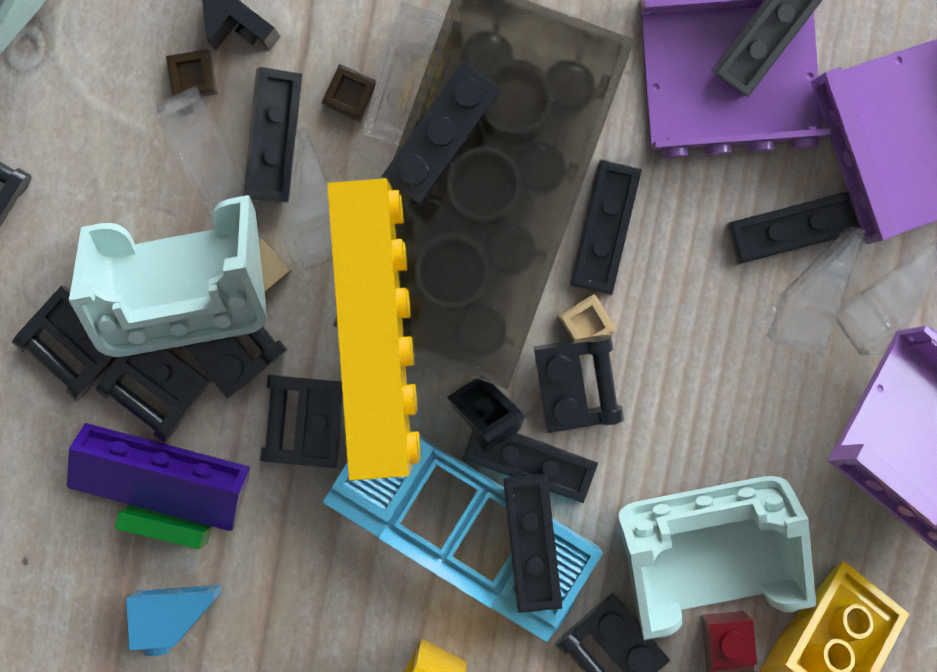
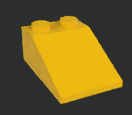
(844, 632)

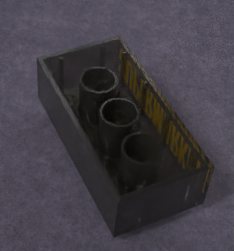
(504, 202)

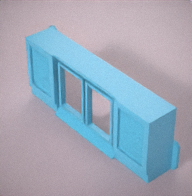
(383, 503)

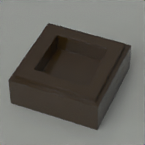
(192, 70)
(349, 93)

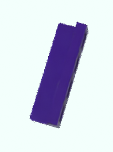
(156, 476)

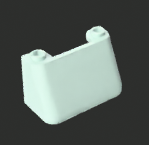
(170, 287)
(717, 549)

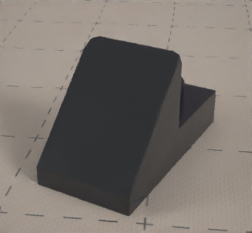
(223, 16)
(487, 412)

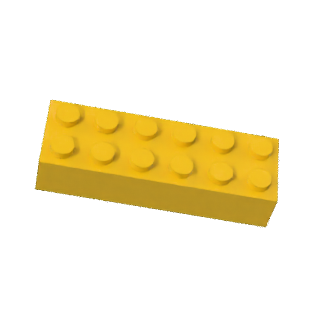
(371, 329)

